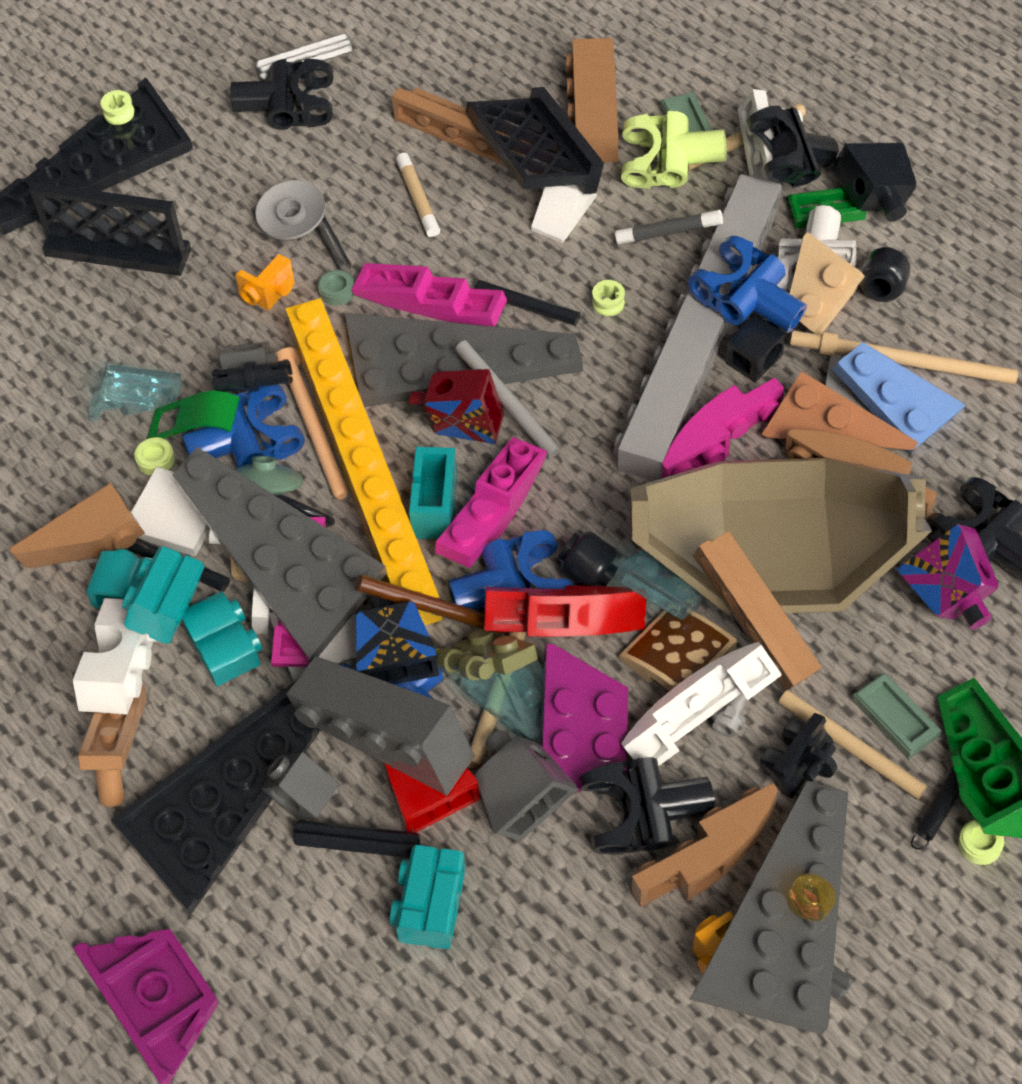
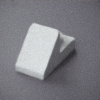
(560, 211)

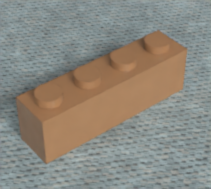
(594, 94)

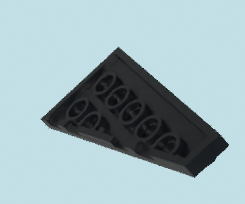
(101, 156)
(210, 804)

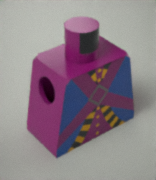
(953, 576)

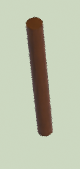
(422, 601)

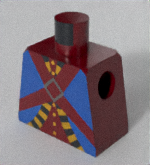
(461, 405)

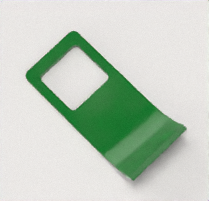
(203, 409)

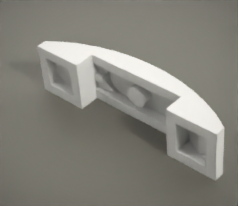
(697, 699)

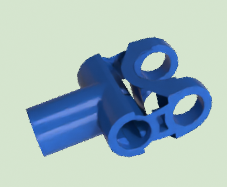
(751, 293)
(241, 439)
(503, 570)

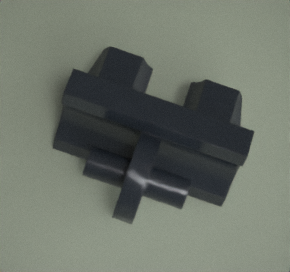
(805, 757)

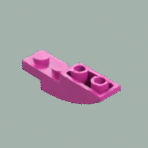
(727, 416)
(494, 504)

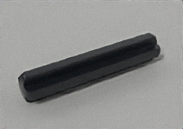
(355, 838)

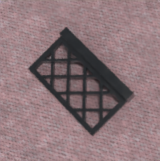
(553, 133)
(108, 243)

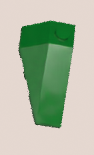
(985, 758)

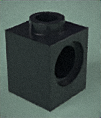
(755, 348)

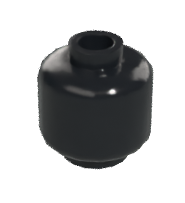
(885, 274)
(588, 560)

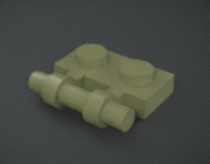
(485, 654)

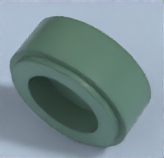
(336, 287)

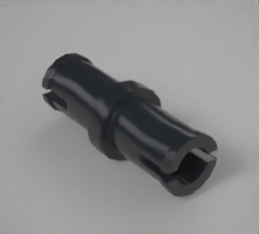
(252, 376)

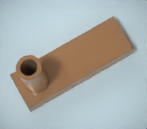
(108, 747)

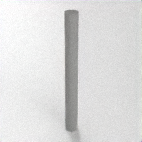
(510, 402)

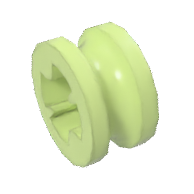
(120, 114)
(609, 289)

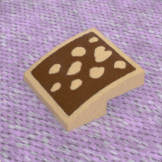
(676, 648)

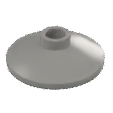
(290, 209)

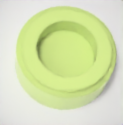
(154, 453)
(977, 846)

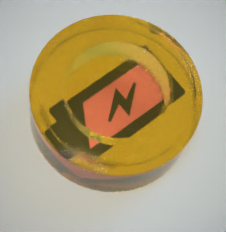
(812, 897)

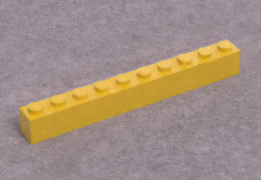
(359, 451)

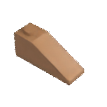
(82, 532)

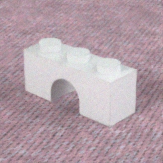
(114, 675)

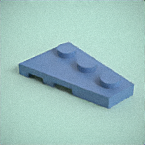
(896, 393)

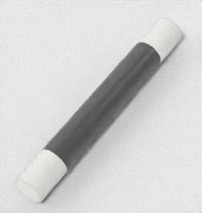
(669, 227)

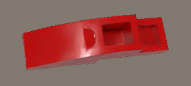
(564, 611)

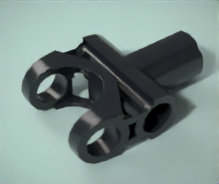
(278, 94)
(794, 151)
(999, 535)
(645, 803)

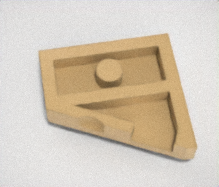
(822, 282)

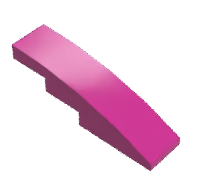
(420, 293)

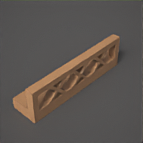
(442, 121)
(756, 608)

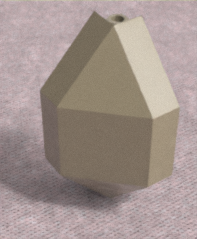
(806, 525)

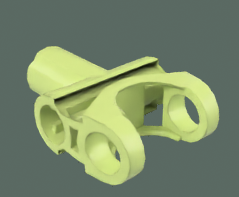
(677, 149)

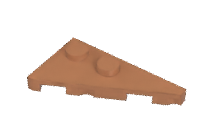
(819, 408)

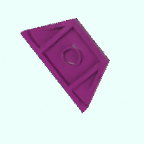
(581, 714)
(153, 995)

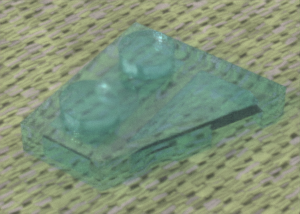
(133, 390)
(658, 584)
(512, 699)

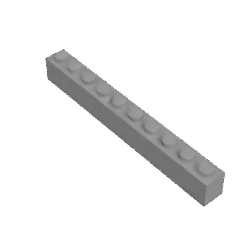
(692, 338)

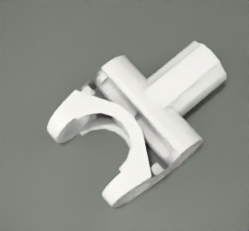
(823, 225)

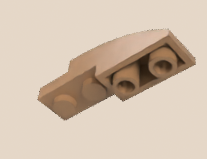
(822, 444)
(722, 843)

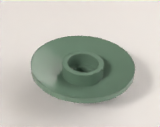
(270, 475)

